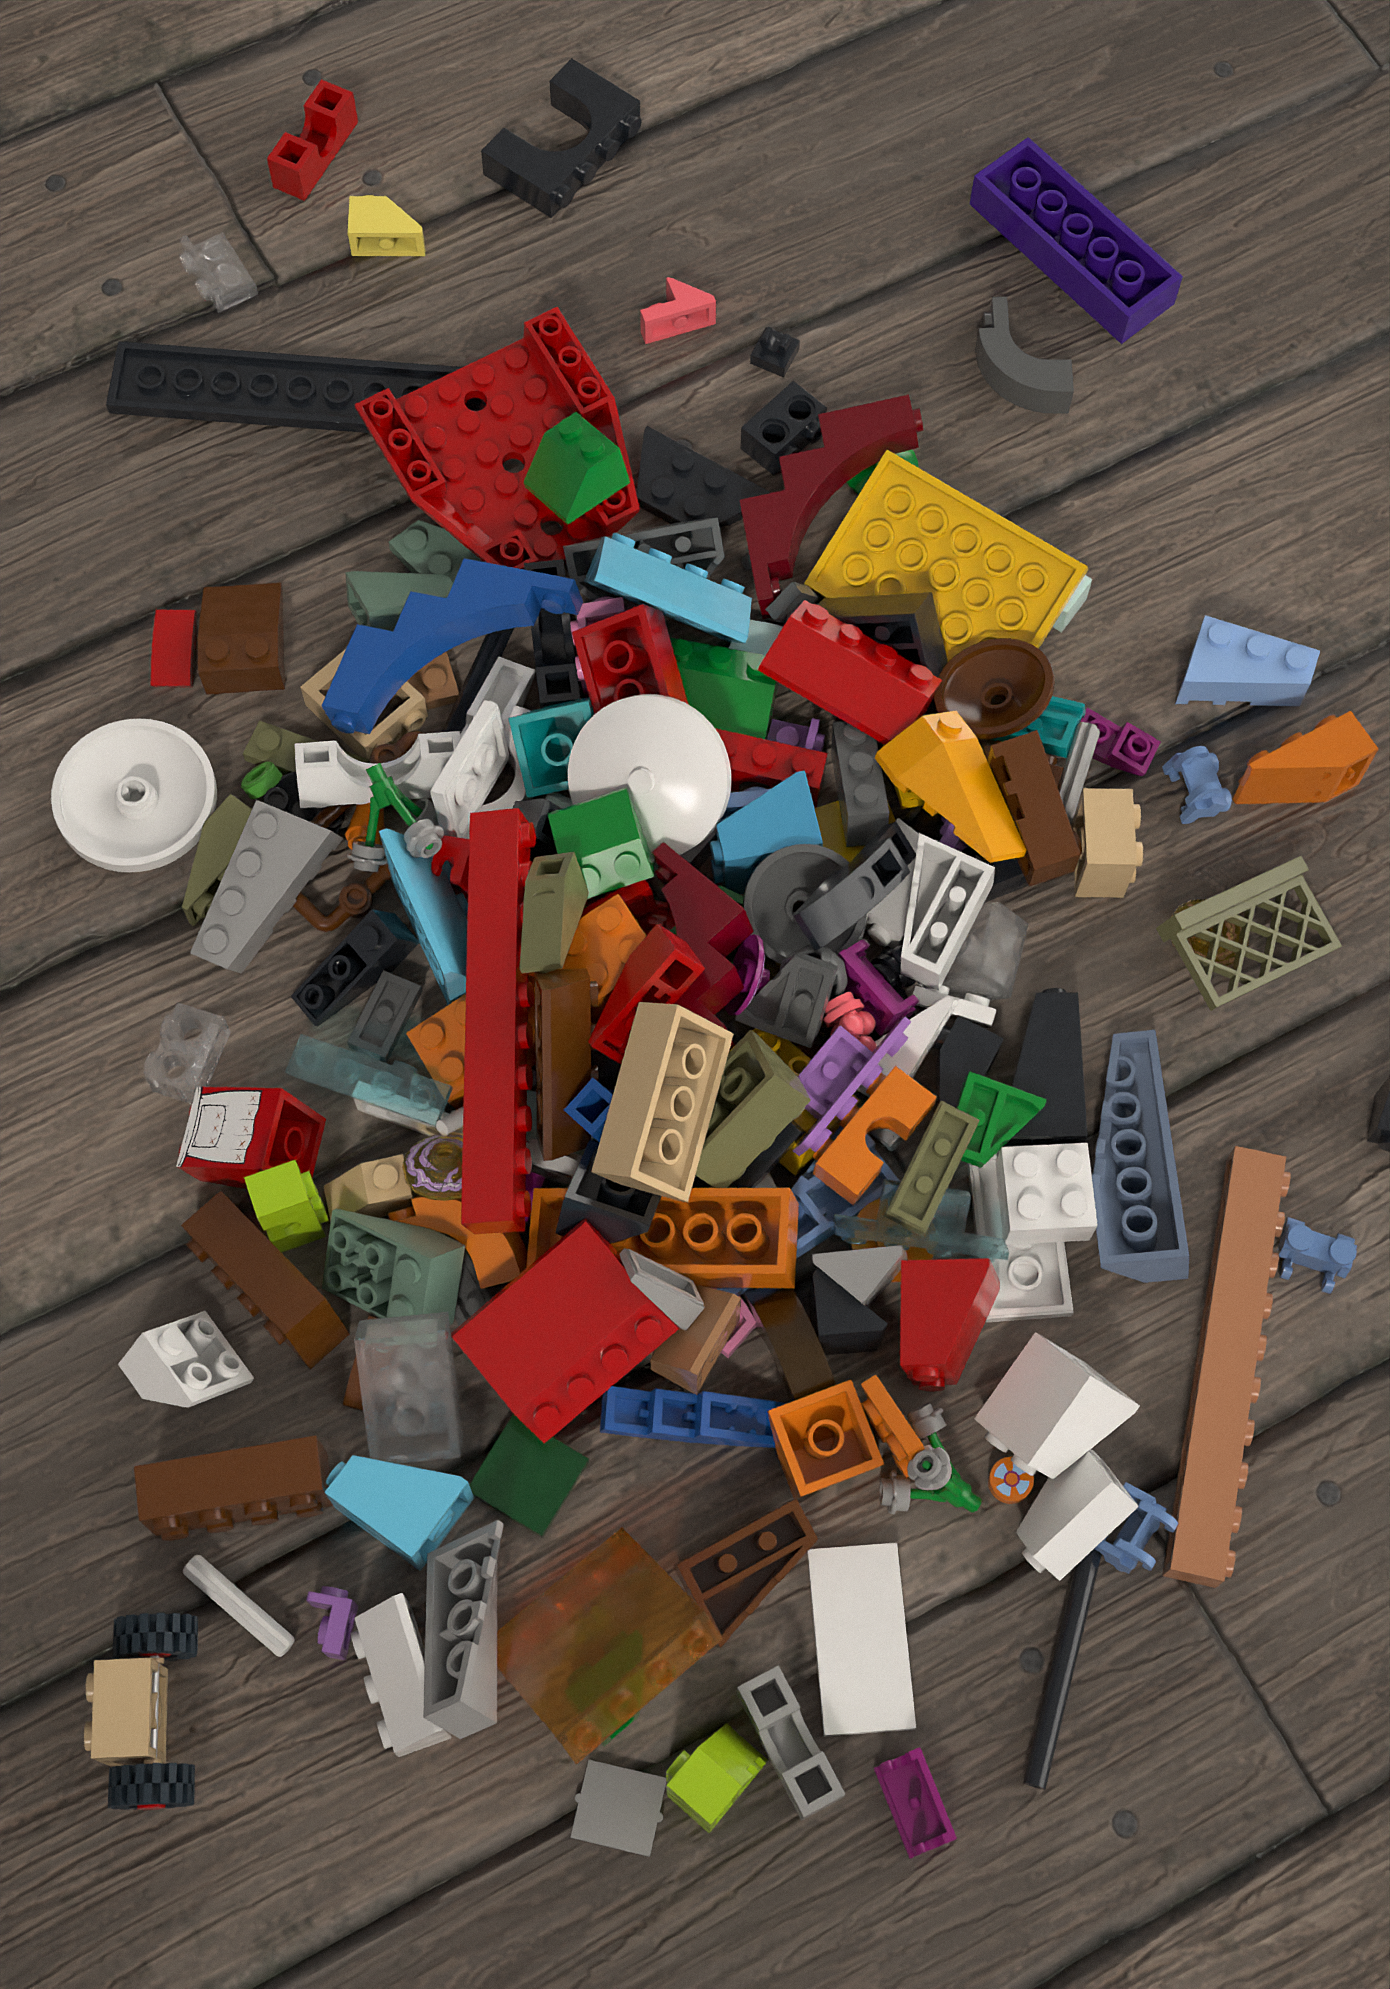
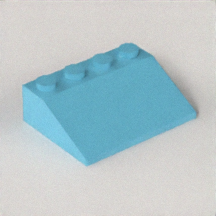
(673, 590)
(433, 912)

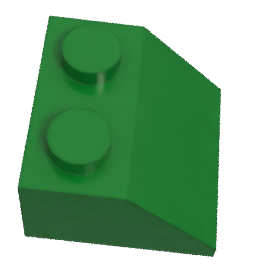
(575, 468)
(605, 841)

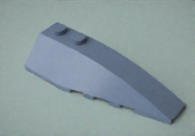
(1135, 1169)

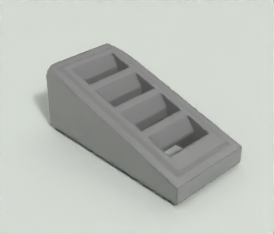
(664, 1287)

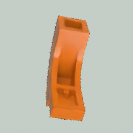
(494, 1255)

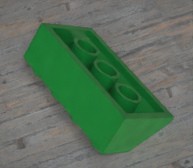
(726, 686)

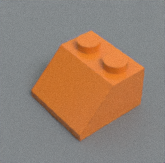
(823, 1439)

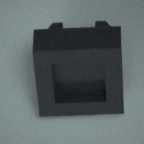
(774, 351)

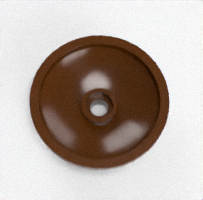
(996, 686)

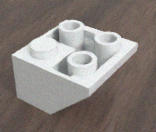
(184, 1363)

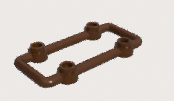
(354, 898)

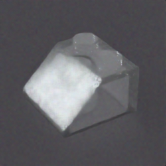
(988, 955)

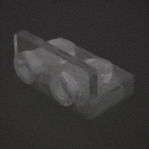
(218, 271)

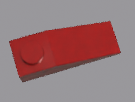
(654, 973)

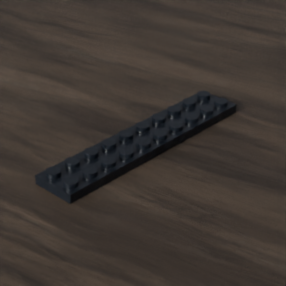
(257, 385)

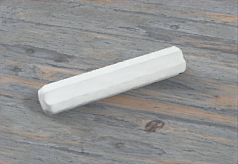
(238, 1605)

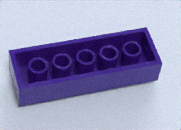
(1075, 240)

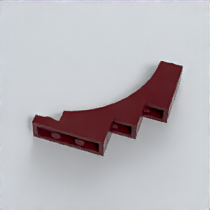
(852, 442)
(711, 927)

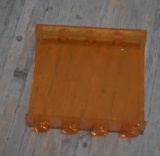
(602, 1643)

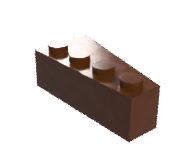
(265, 1279)

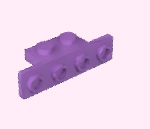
(837, 1073)

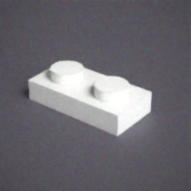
(972, 1008)

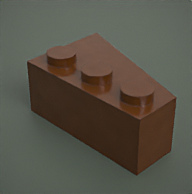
(744, 1566)

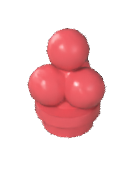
(847, 1012)

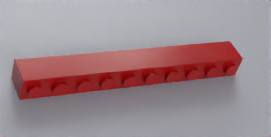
(496, 1027)

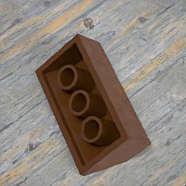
(562, 1056)

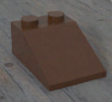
(241, 639)

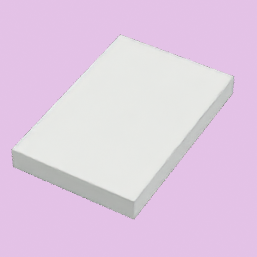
(470, 771)

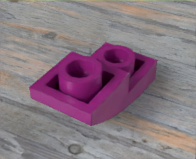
(1122, 747)

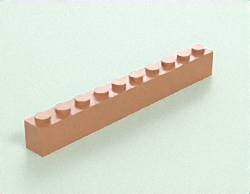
(1225, 1369)

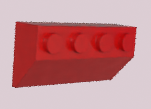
(628, 657)
(849, 673)

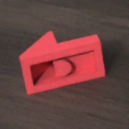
(683, 312)

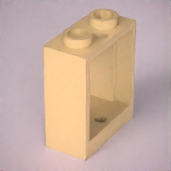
(405, 718)

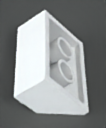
(397, 1664)

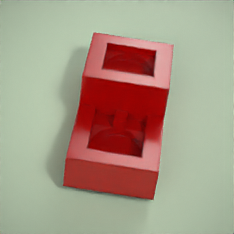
(173, 648)

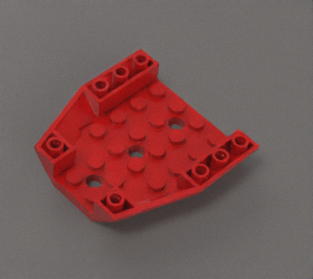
(456, 456)

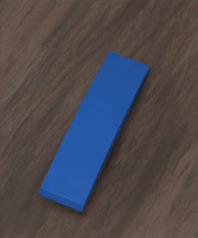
(688, 1417)

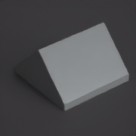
(863, 1271)

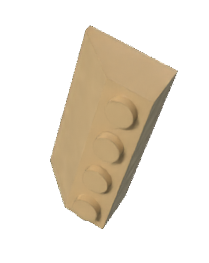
(663, 1101)

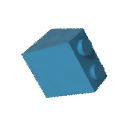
(763, 826)

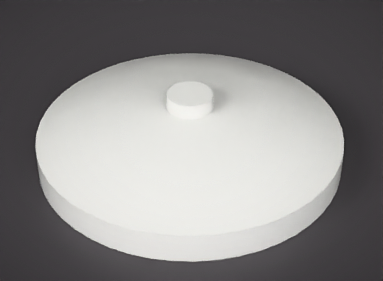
(666, 761)
(133, 795)

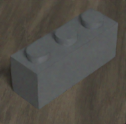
(858, 784)

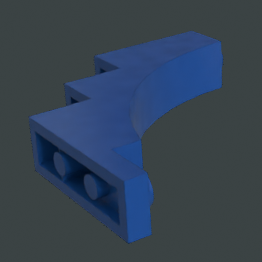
(480, 602)

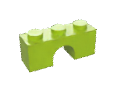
(287, 1205)

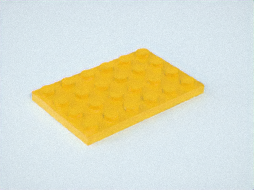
(928, 537)

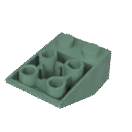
(391, 1266)

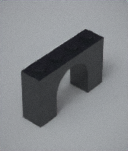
(552, 178)

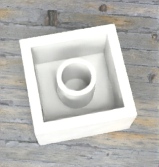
(1046, 1193)

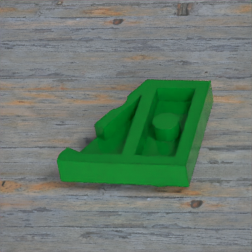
(1001, 1115)

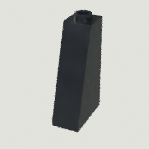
(1052, 1069)

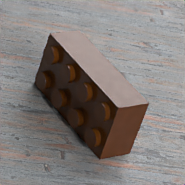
(233, 1487)

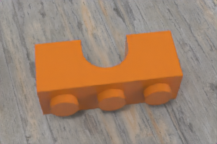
(893, 1104)

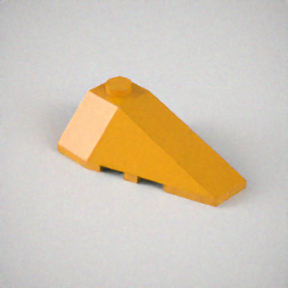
(949, 772)

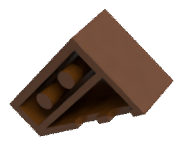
(1036, 808)

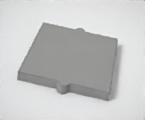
(618, 1808)

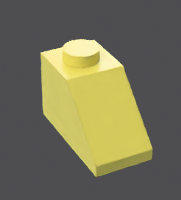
(382, 228)

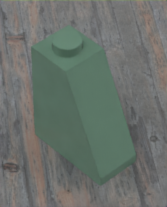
(380, 596)

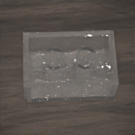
(409, 1388)

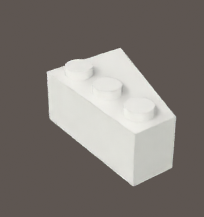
(941, 910)

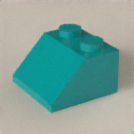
(545, 743)

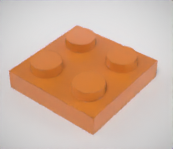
(890, 1424)

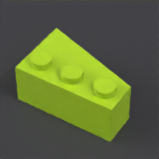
(713, 1776)

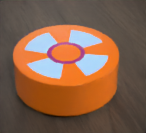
(1009, 1482)

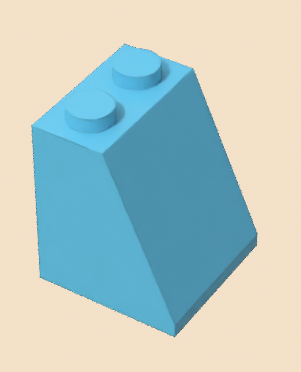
(399, 1504)

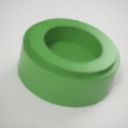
(260, 780)

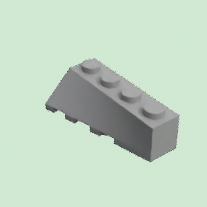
(462, 1633)

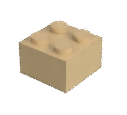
(1110, 853)

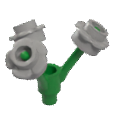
(423, 831)
(929, 1469)

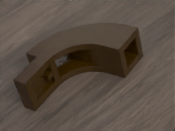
(790, 1340)

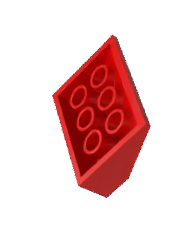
(563, 1331)

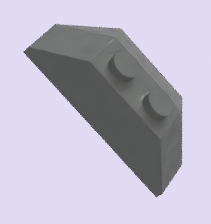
(687, 542)

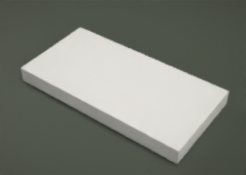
(1035, 1275)
(860, 1639)

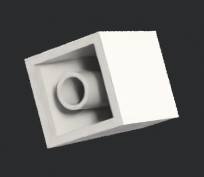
(1051, 1409)

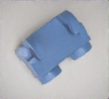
(1200, 774)
(1315, 1251)
(1136, 1533)

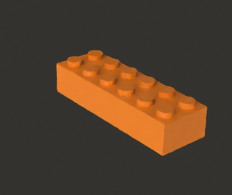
(599, 944)
(713, 1238)

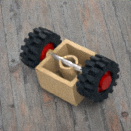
(132, 1712)

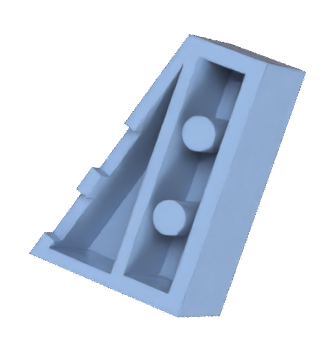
(1246, 667)

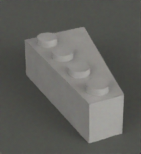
(261, 884)

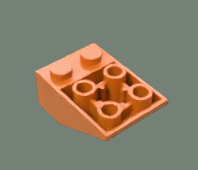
(1309, 765)

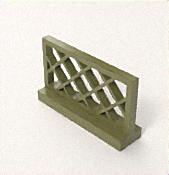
(1228, 907)

